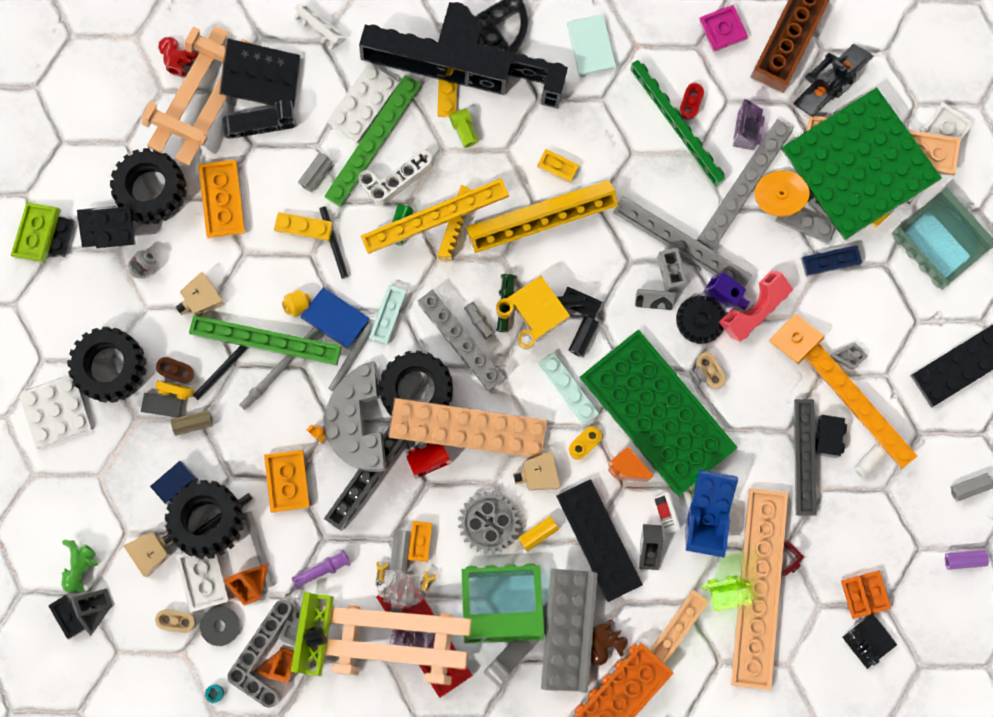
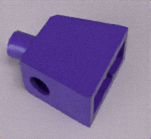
(727, 291)

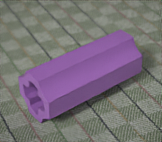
(966, 559)

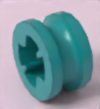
(209, 690)

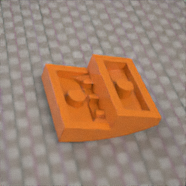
(866, 594)

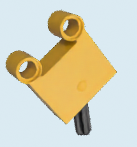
(538, 309)

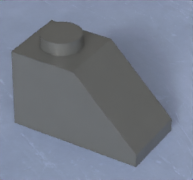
(650, 546)

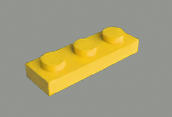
(446, 96)
(303, 226)

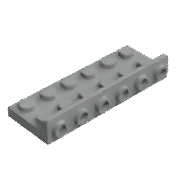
(569, 630)

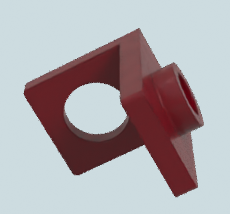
(794, 565)

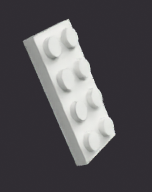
(363, 103)

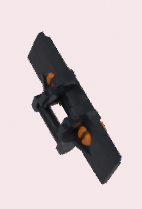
(827, 88)

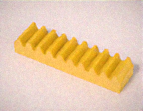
(451, 234)

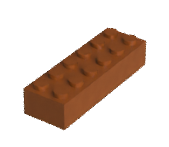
(788, 42)

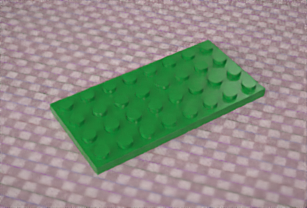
(658, 412)

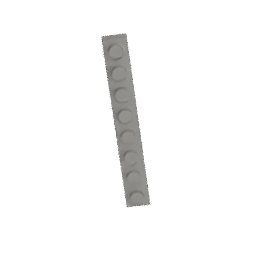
(744, 184)
(675, 238)

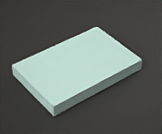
(591, 45)

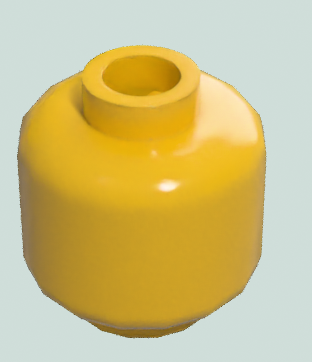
(296, 303)

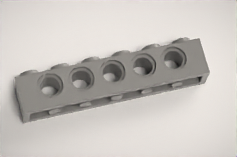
(460, 341)

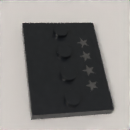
(258, 73)

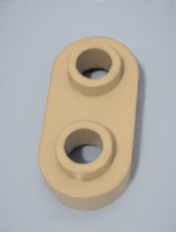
(711, 370)
(176, 621)

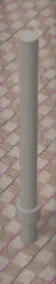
(255, 392)

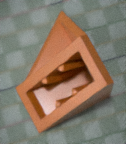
(248, 584)
(278, 666)

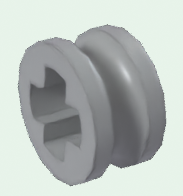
(698, 376)

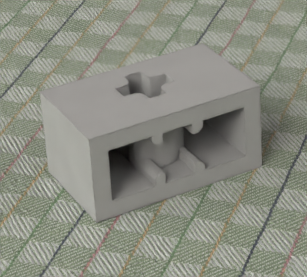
(672, 269)

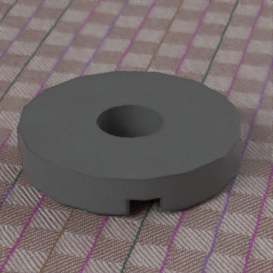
(208, 622)

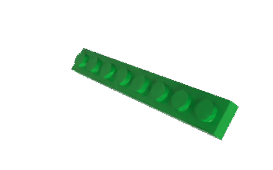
(682, 129)

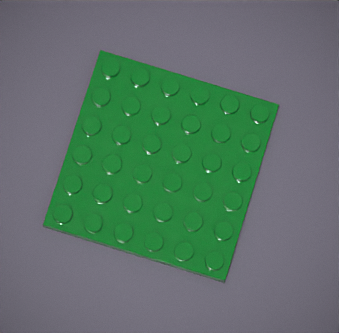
(861, 163)

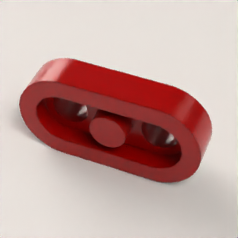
(691, 102)

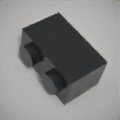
(830, 436)

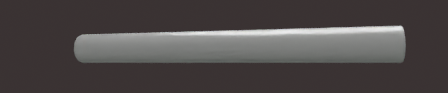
(351, 356)
(258, 546)

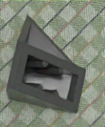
(92, 608)

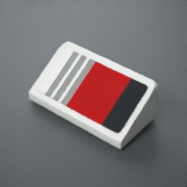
(666, 513)

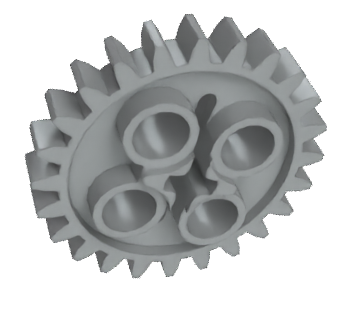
(500, 508)

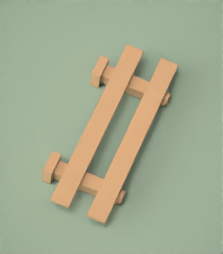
(169, 122)
(438, 658)

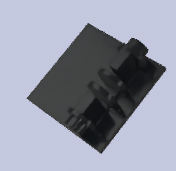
(869, 641)

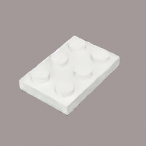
(202, 581)

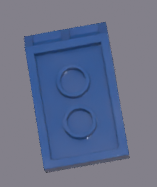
(709, 513)

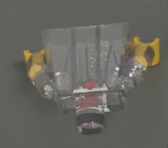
(401, 588)

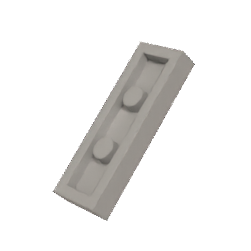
(808, 225)

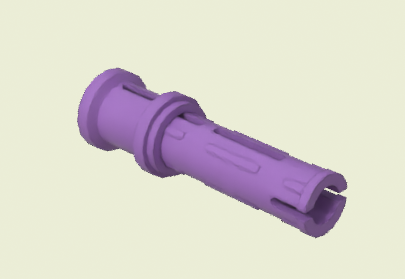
(329, 565)

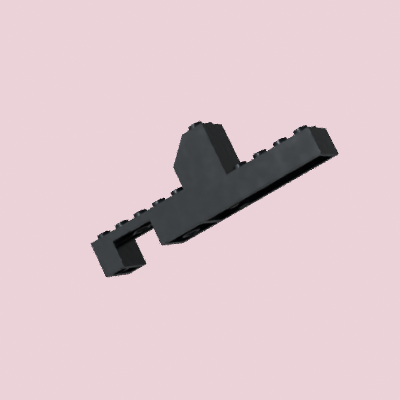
(460, 50)

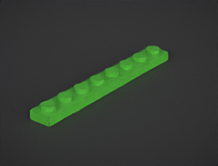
(373, 140)
(265, 340)

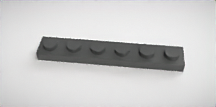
(804, 457)

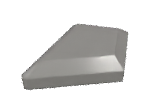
(850, 355)

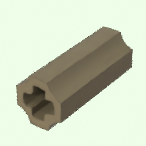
(192, 422)

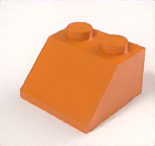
(629, 467)

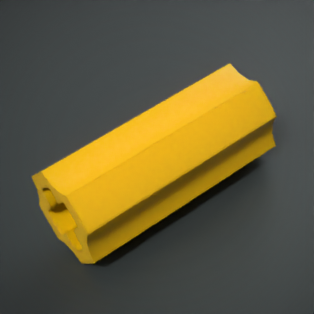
(538, 533)

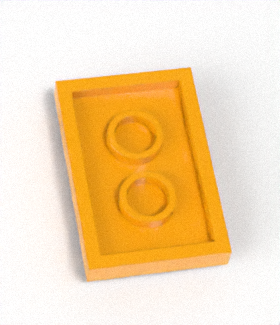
(287, 481)

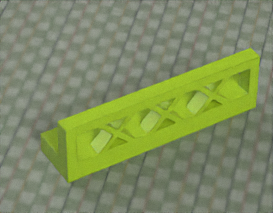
(308, 618)

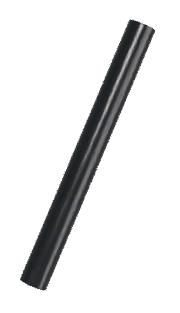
(334, 245)
(219, 372)
(216, 520)

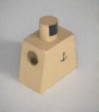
(199, 296)
(539, 473)
(149, 552)

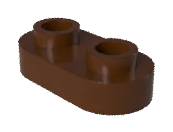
(175, 371)

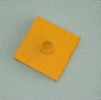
(796, 339)

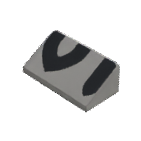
(654, 299)

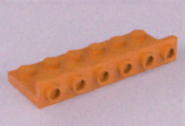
(628, 686)

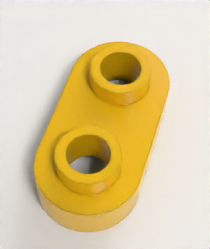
(167, 387)
(585, 443)

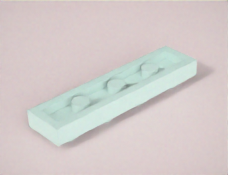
(568, 389)

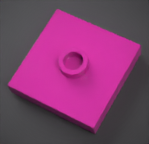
(723, 28)

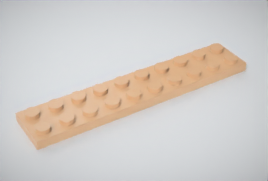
(762, 567)

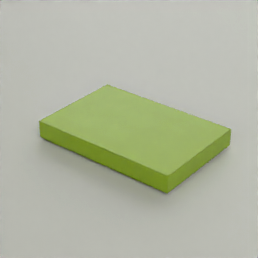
(35, 232)

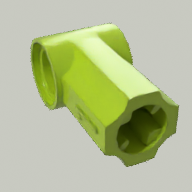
(462, 123)

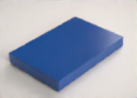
(335, 318)

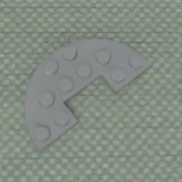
(345, 420)

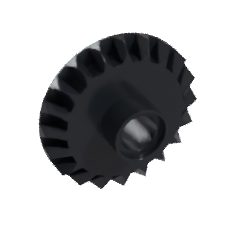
(692, 328)

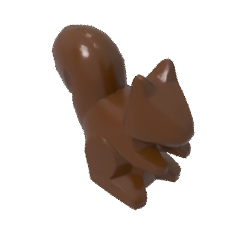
(605, 638)

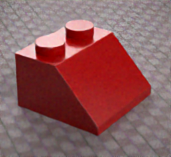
(427, 459)

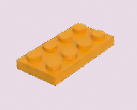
(221, 199)

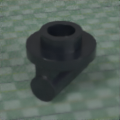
(315, 637)

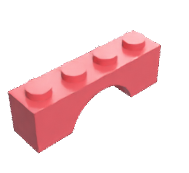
(773, 290)

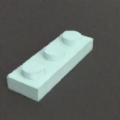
(387, 314)

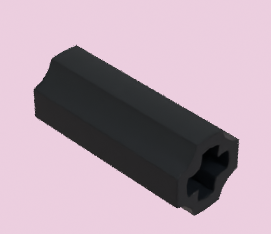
(584, 336)

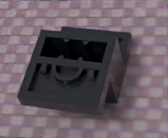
(106, 226)

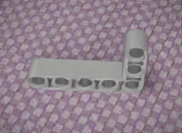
(258, 653)
(511, 656)

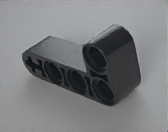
(260, 121)

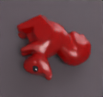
(174, 58)

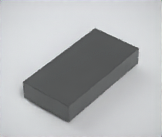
(161, 405)

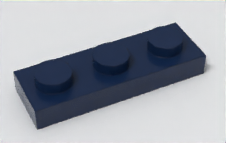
(831, 260)

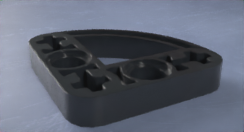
(490, 26)

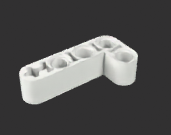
(397, 175)

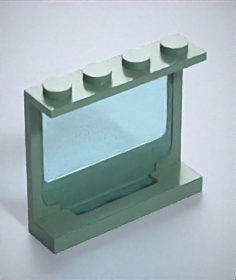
(943, 238)

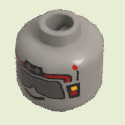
(142, 264)

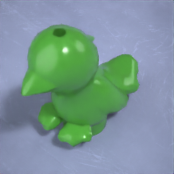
(80, 561)

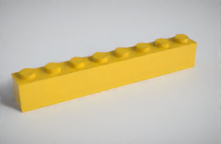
(542, 216)

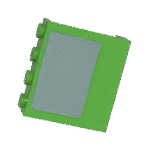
(503, 603)

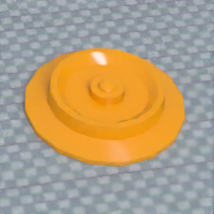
(781, 193)

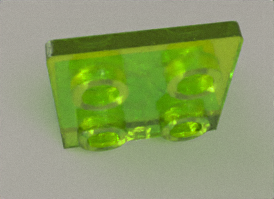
(729, 593)

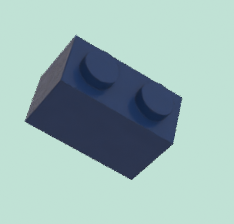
(172, 481)

